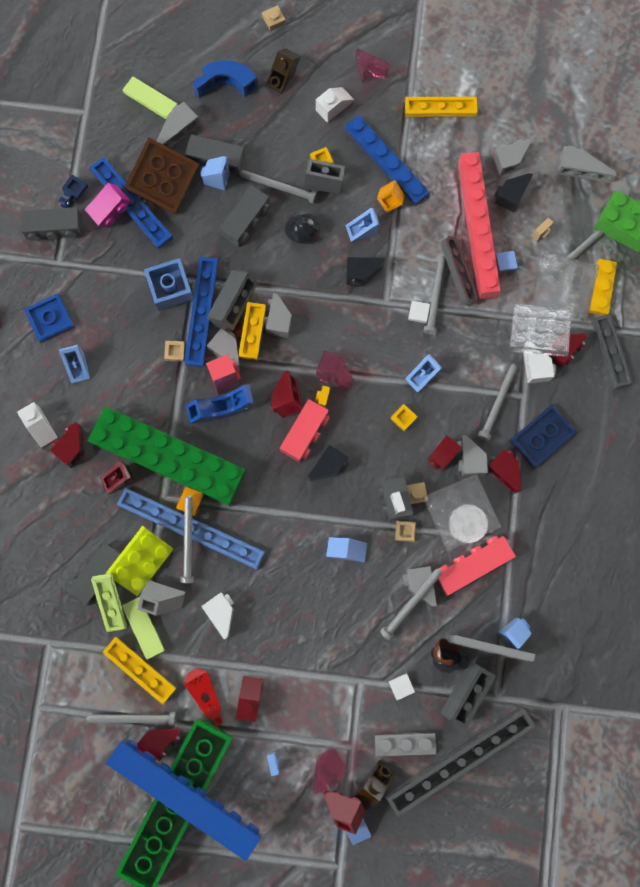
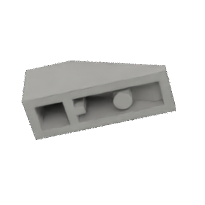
(178, 125)
(582, 165)

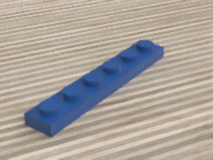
(386, 160)
(136, 208)
(201, 307)

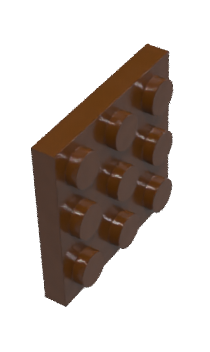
(161, 175)

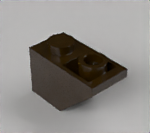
(282, 70)
(374, 786)

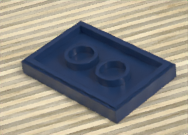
(543, 436)

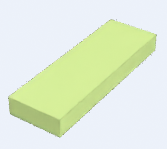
(149, 97)
(109, 602)
(143, 629)

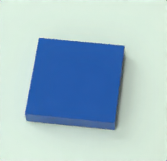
(49, 318)

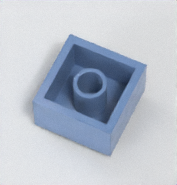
(168, 284)

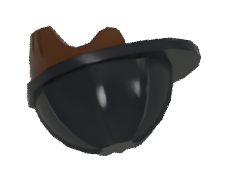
(303, 229)
(448, 657)

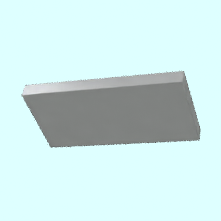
(491, 648)

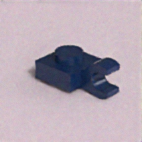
(72, 189)

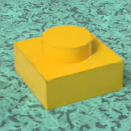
(322, 155)
(322, 396)
(403, 417)

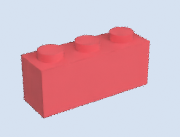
(224, 373)
(305, 431)

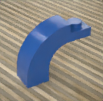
(225, 73)
(220, 407)

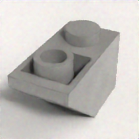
(509, 157)
(279, 318)
(472, 458)
(160, 599)

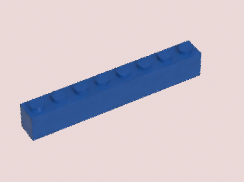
(184, 799)

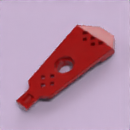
(204, 687)

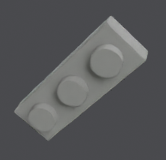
(405, 744)

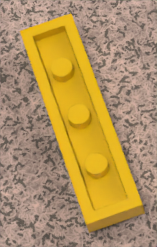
(441, 107)
(139, 670)

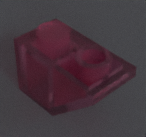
(334, 369)
(327, 768)

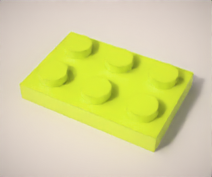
(139, 560)

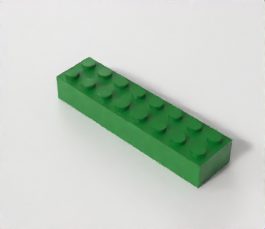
(167, 456)
(163, 827)

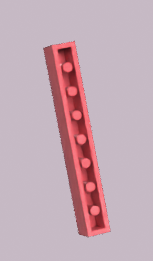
(478, 226)

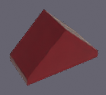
(117, 477)

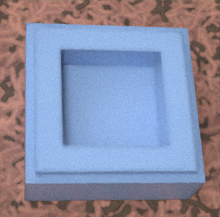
(506, 261)
(273, 763)

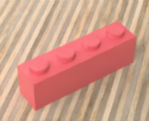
(475, 565)

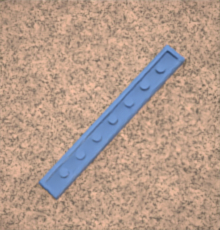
(201, 532)

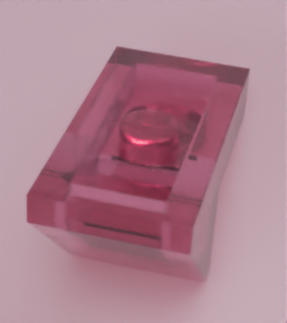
(368, 63)

